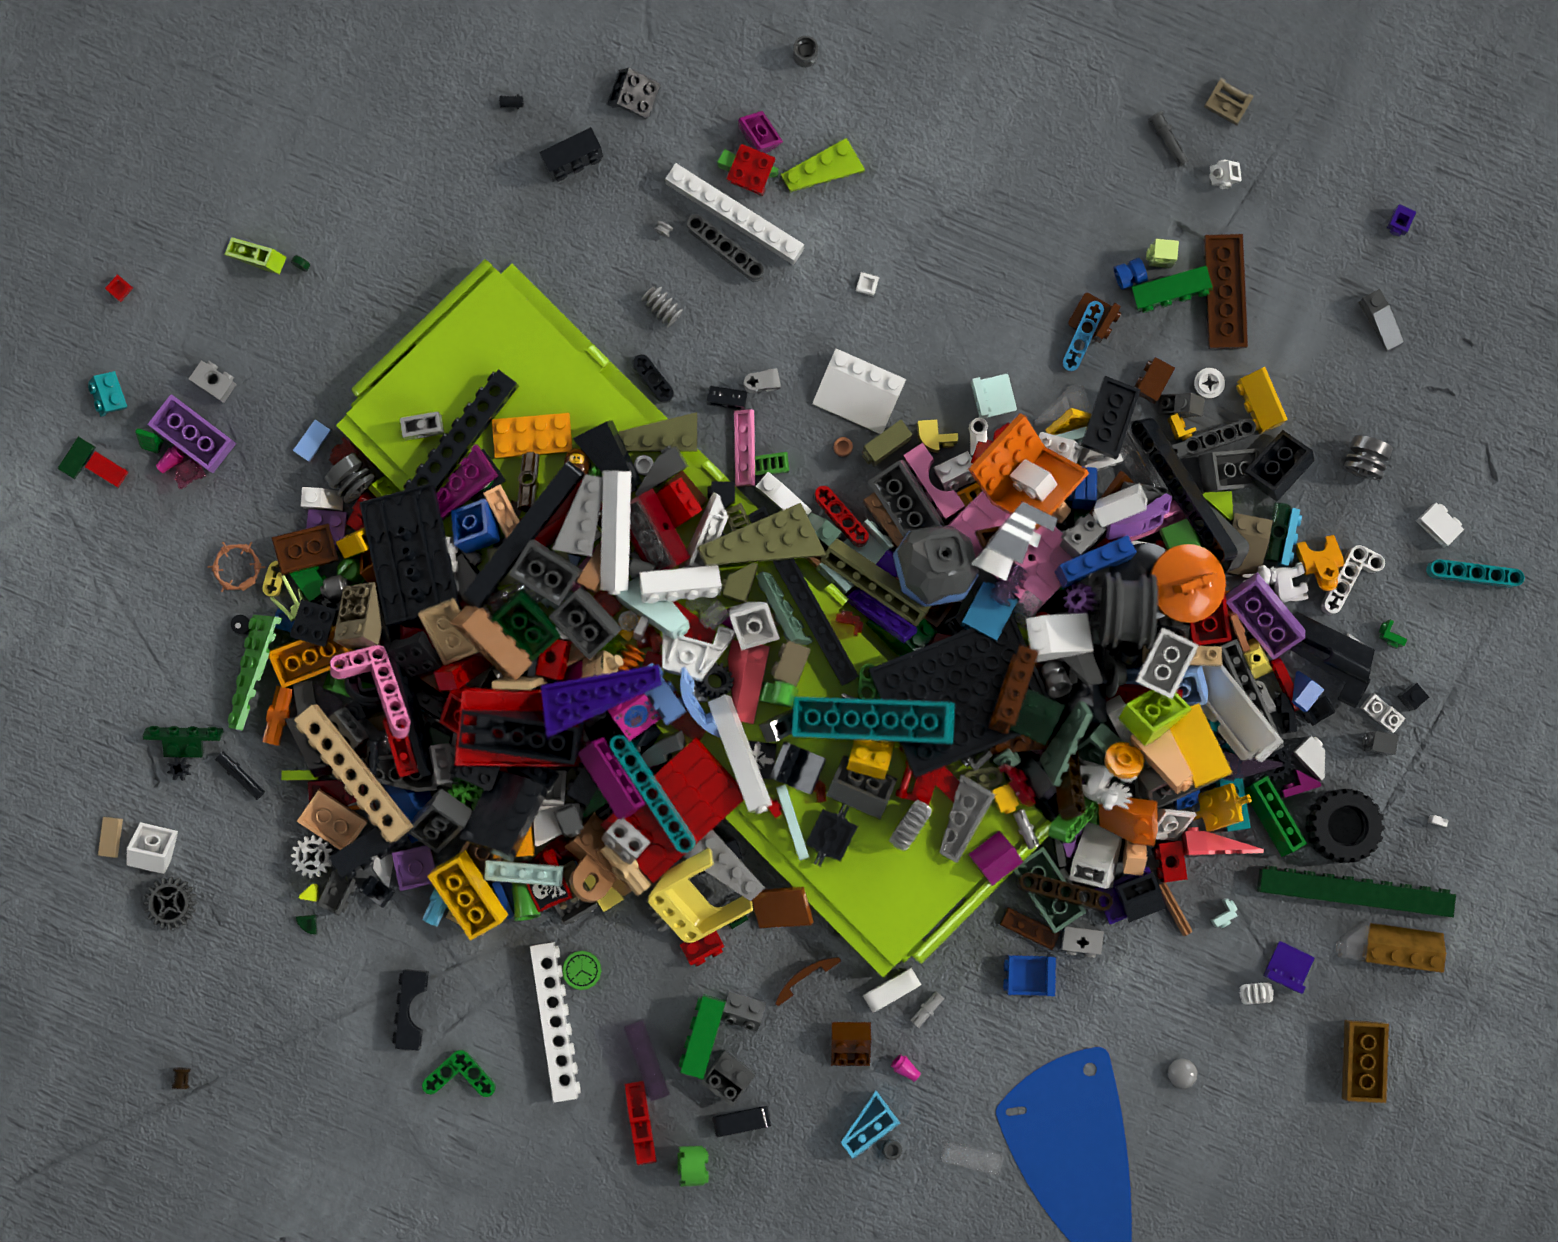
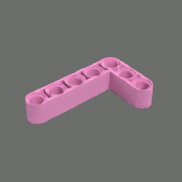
(382, 682)

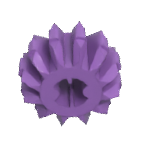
(1077, 593)

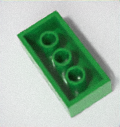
(703, 1036)

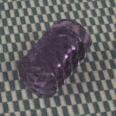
(1005, 588)

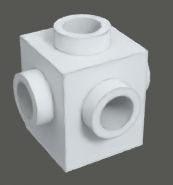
(1225, 173)

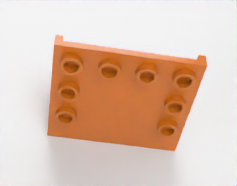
(1007, 452)

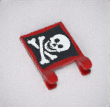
(545, 895)

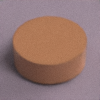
(843, 447)

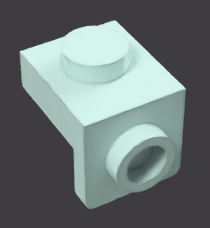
(1224, 918)

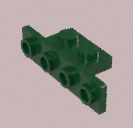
(183, 741)

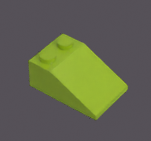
(1153, 715)

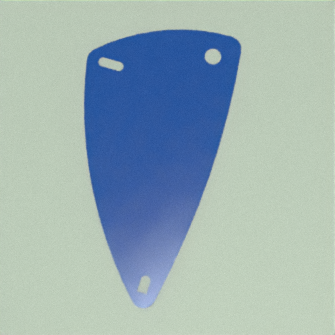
(1073, 1146)

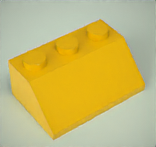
(1261, 400)

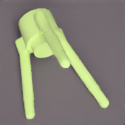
(294, 608)

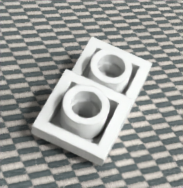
(1382, 713)

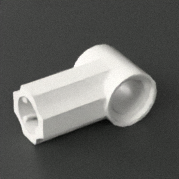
(977, 436)

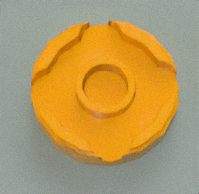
(1124, 760)

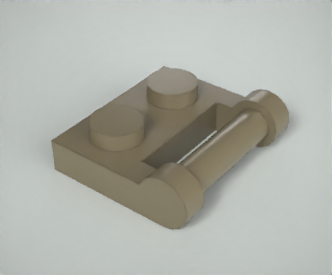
(1226, 106)

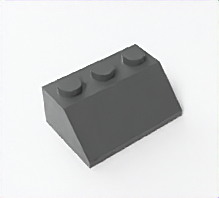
(545, 572)
(585, 622)
(860, 790)

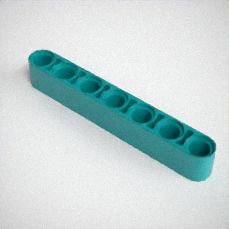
(653, 803)

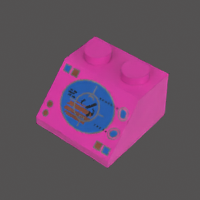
(635, 715)

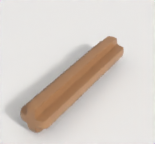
(1175, 910)

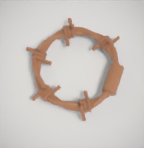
(246, 584)

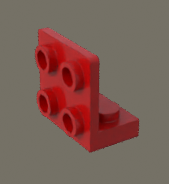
(751, 169)

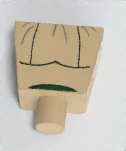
(601, 664)

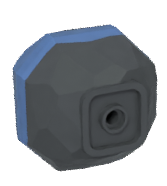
(935, 565)

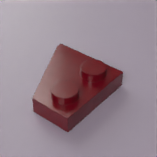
(1019, 785)

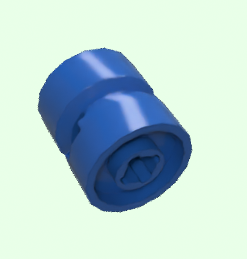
(1132, 273)

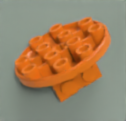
(1189, 583)

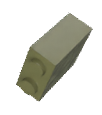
(886, 443)

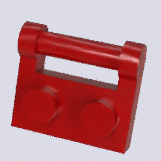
(923, 786)

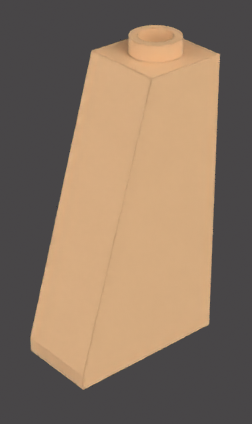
(1166, 760)

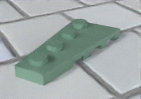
(782, 609)

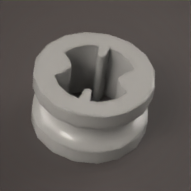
(663, 229)

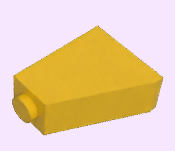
(353, 543)

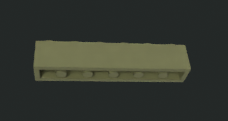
(873, 581)

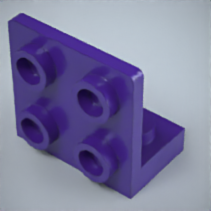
(1289, 967)

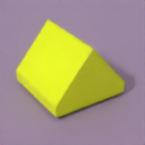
(310, 893)

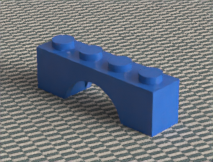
(1095, 560)

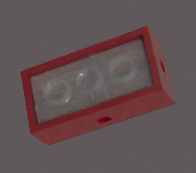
(654, 533)

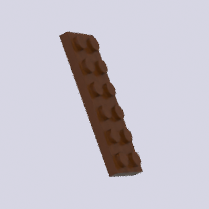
(1228, 297)

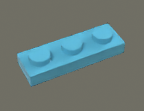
(1291, 538)

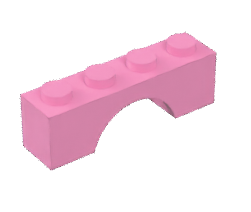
(947, 502)

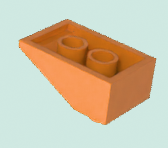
(1134, 824)

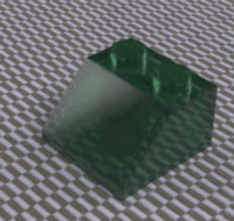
(1037, 717)

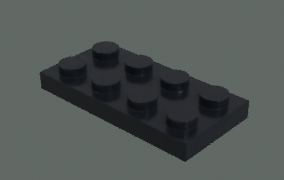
(1110, 417)

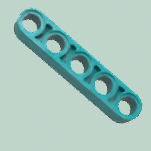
(1466, 573)

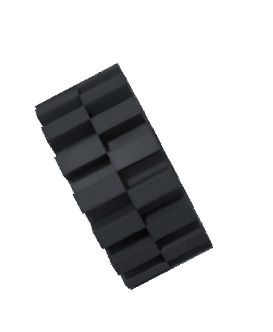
(726, 682)

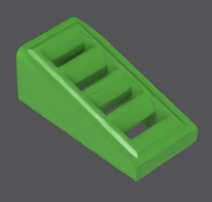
(784, 455)

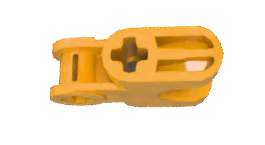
(1322, 563)

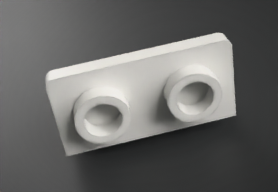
(955, 472)

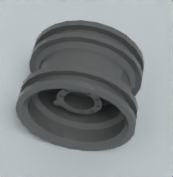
(1128, 610)

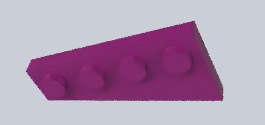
(467, 481)

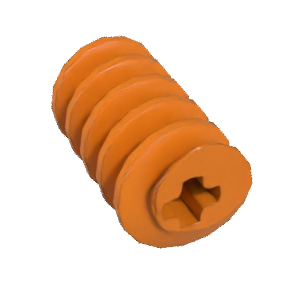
(630, 658)

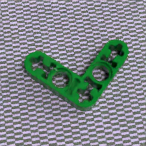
(455, 1069)

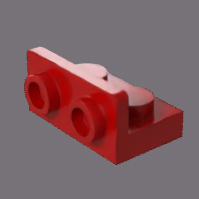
(699, 950)

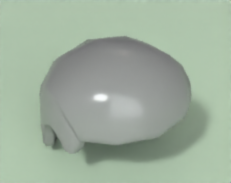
(1182, 1073)

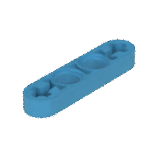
(1086, 337)

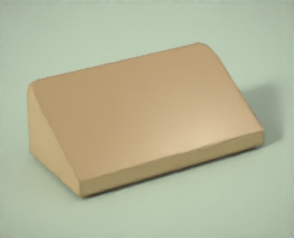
(110, 837)

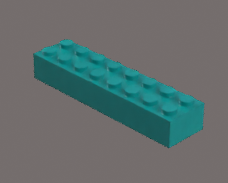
(873, 719)

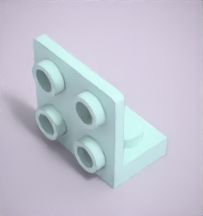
(993, 396)

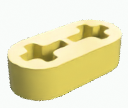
(269, 580)

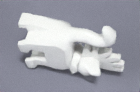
(1282, 581)
(1098, 783)

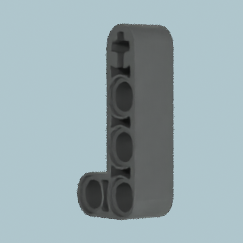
(1239, 541)

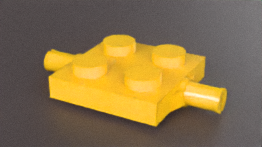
(1221, 807)

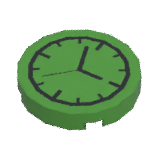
(582, 970)

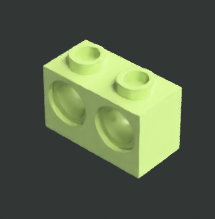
(1163, 253)

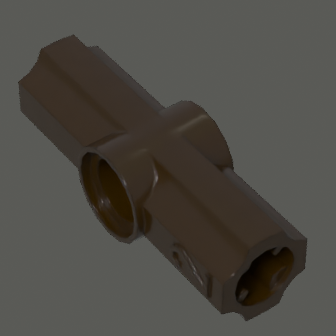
(529, 471)

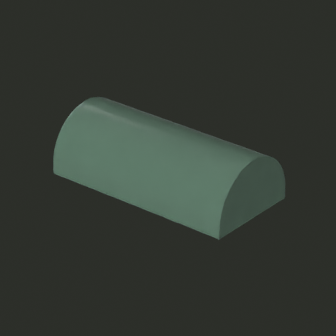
(1055, 912)

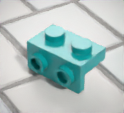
(107, 393)

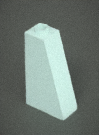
(662, 614)

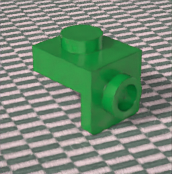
(1392, 639)

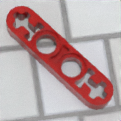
(841, 516)

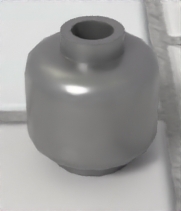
(333, 588)

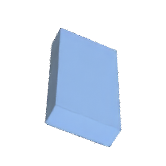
(312, 440)

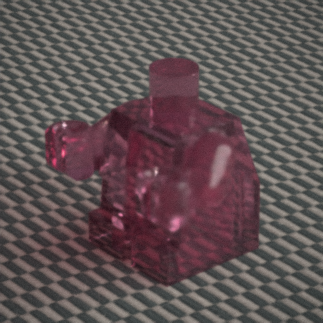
(187, 472)

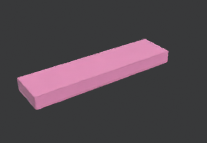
(744, 448)

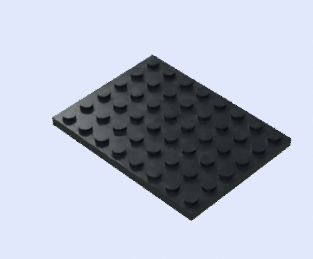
(961, 671)

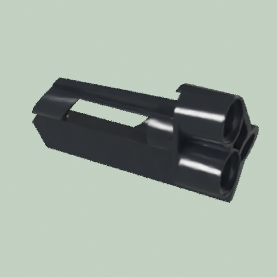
(1347, 659)

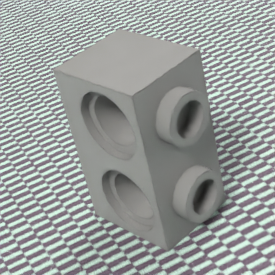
(628, 837)

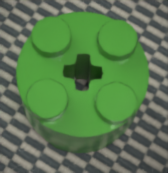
(692, 1165)

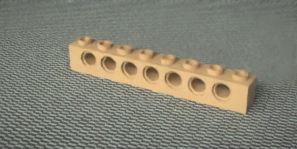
(400, 823)

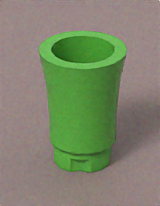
(523, 903)

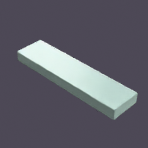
(523, 873)

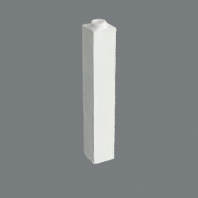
(615, 531)
(740, 754)

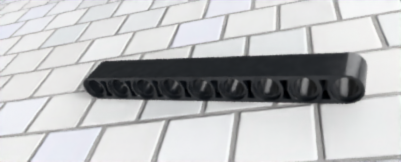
(1184, 489)
(525, 531)

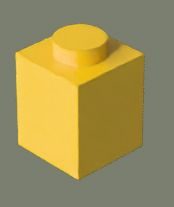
(1005, 798)

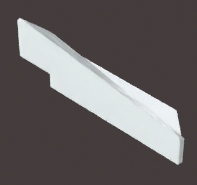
(708, 529)

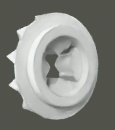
(1214, 376)

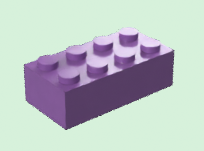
(191, 433)
(1265, 616)

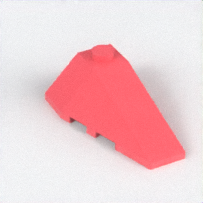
(748, 672)
(1206, 843)

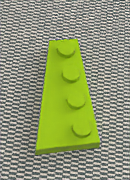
(830, 164)

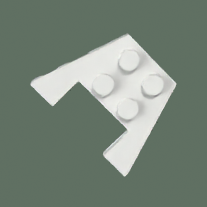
(694, 654)

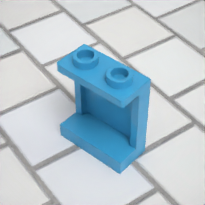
(987, 614)

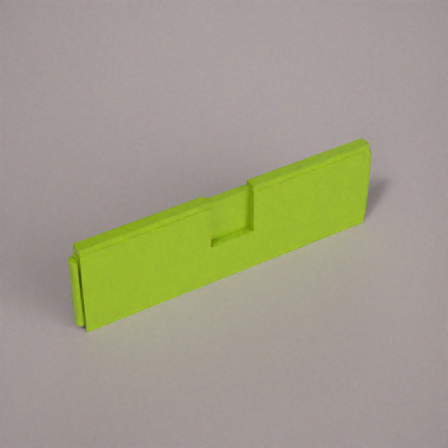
(496, 320)

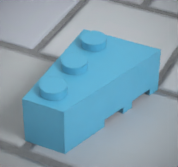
(870, 1126)

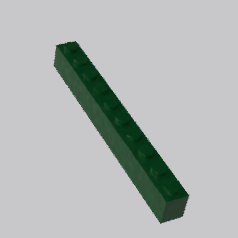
(1355, 892)

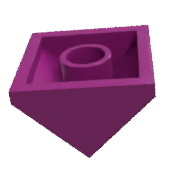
(759, 132)
(996, 858)

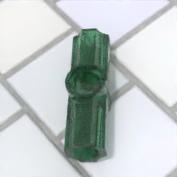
(1280, 520)

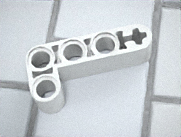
(1348, 582)

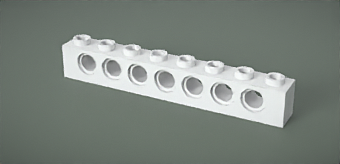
(559, 1091)

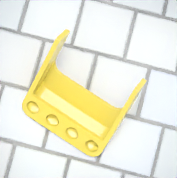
(686, 908)

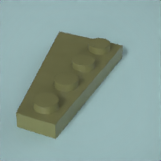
(654, 437)

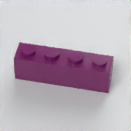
(611, 778)

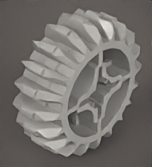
(910, 825)

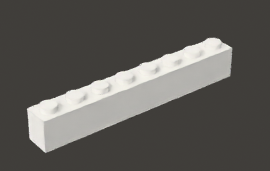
(734, 214)

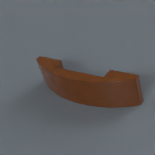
(826, 964)

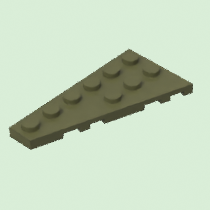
(769, 539)

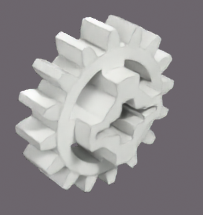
(303, 846)

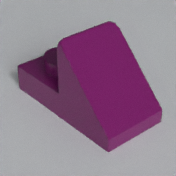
(1303, 782)

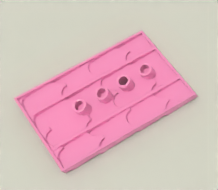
(1045, 559)

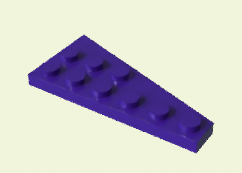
(582, 698)

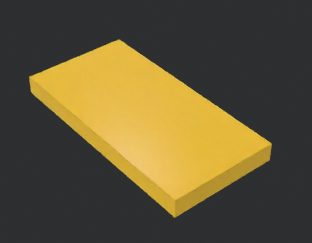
(1200, 748)

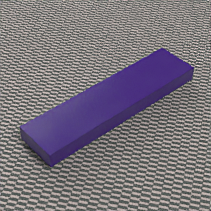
(881, 615)

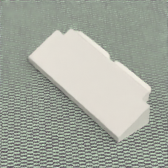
(1240, 719)

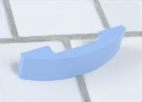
(704, 720)

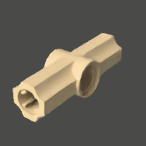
(626, 872)

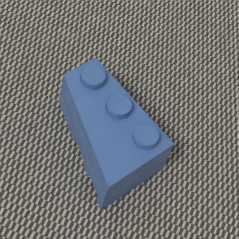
(665, 700)

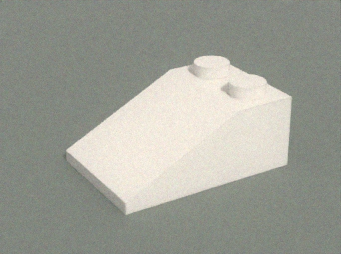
(1059, 635)

